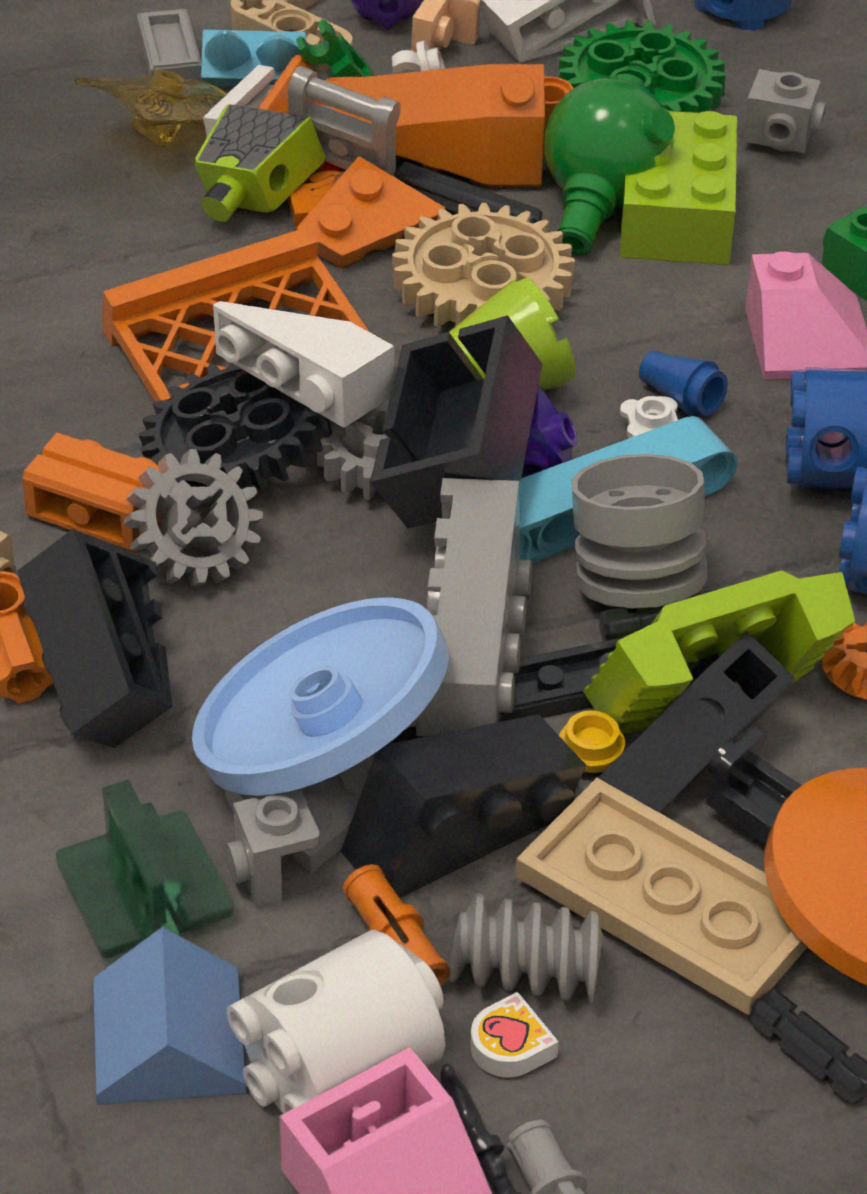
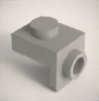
(262, 834)

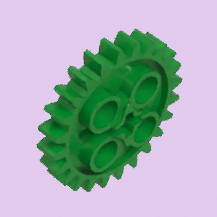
(669, 64)

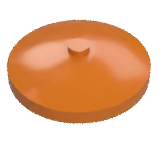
(820, 868)

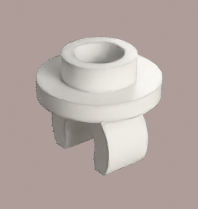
(421, 61)

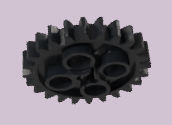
(237, 419)

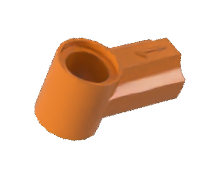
(21, 663)

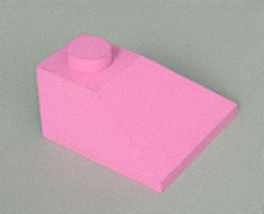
(802, 316)

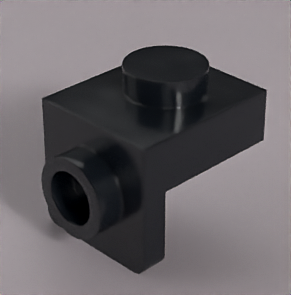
(747, 786)

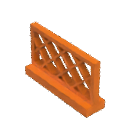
(189, 292)

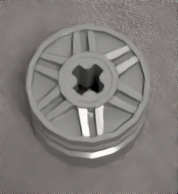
(640, 530)

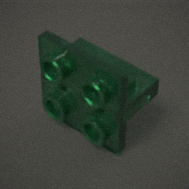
(142, 875)

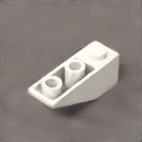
(310, 358)

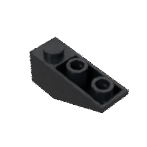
(694, 727)

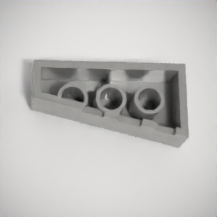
(477, 602)

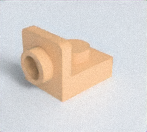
(446, 21)

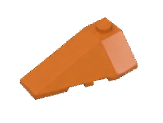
(468, 120)

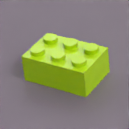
(689, 199)

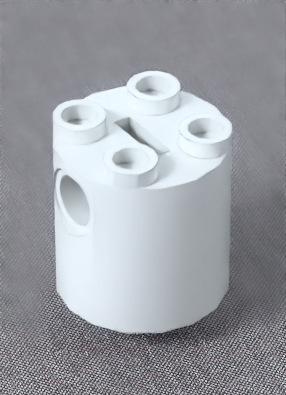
(338, 1020)

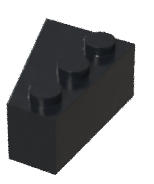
(98, 636)
(459, 798)

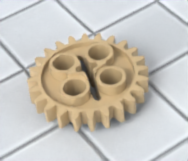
(470, 256)

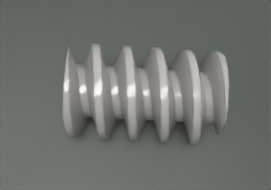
(527, 948)

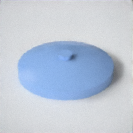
(320, 696)

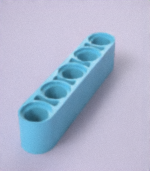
(547, 495)

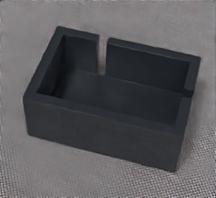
(453, 420)

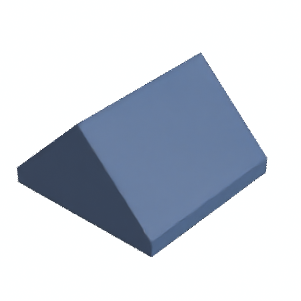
(166, 1024)

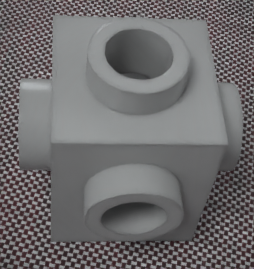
(783, 111)

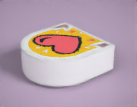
(511, 1039)

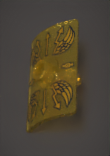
(160, 100)

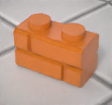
(84, 488)

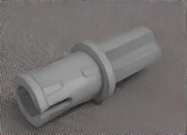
(543, 1160)

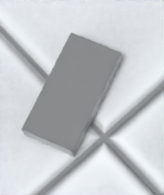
(169, 43)

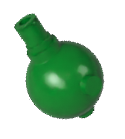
(597, 140)

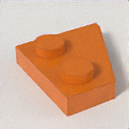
(365, 213)

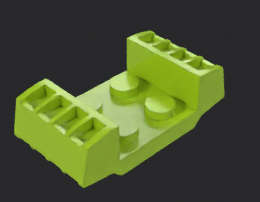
(784, 613)

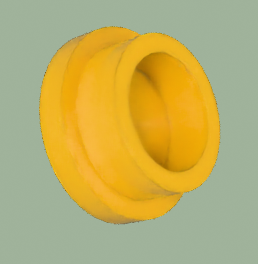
(594, 739)

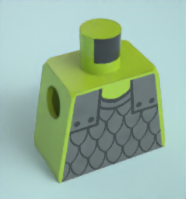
(255, 160)

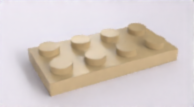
(664, 893)

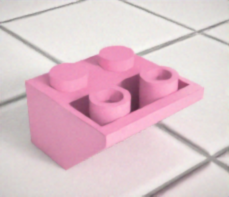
(381, 1135)

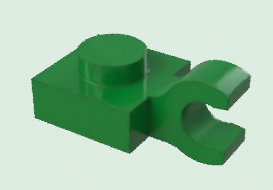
(335, 52)

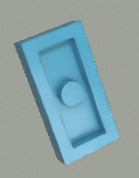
(234, 53)

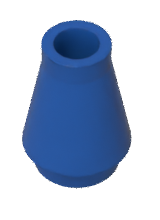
(691, 382)

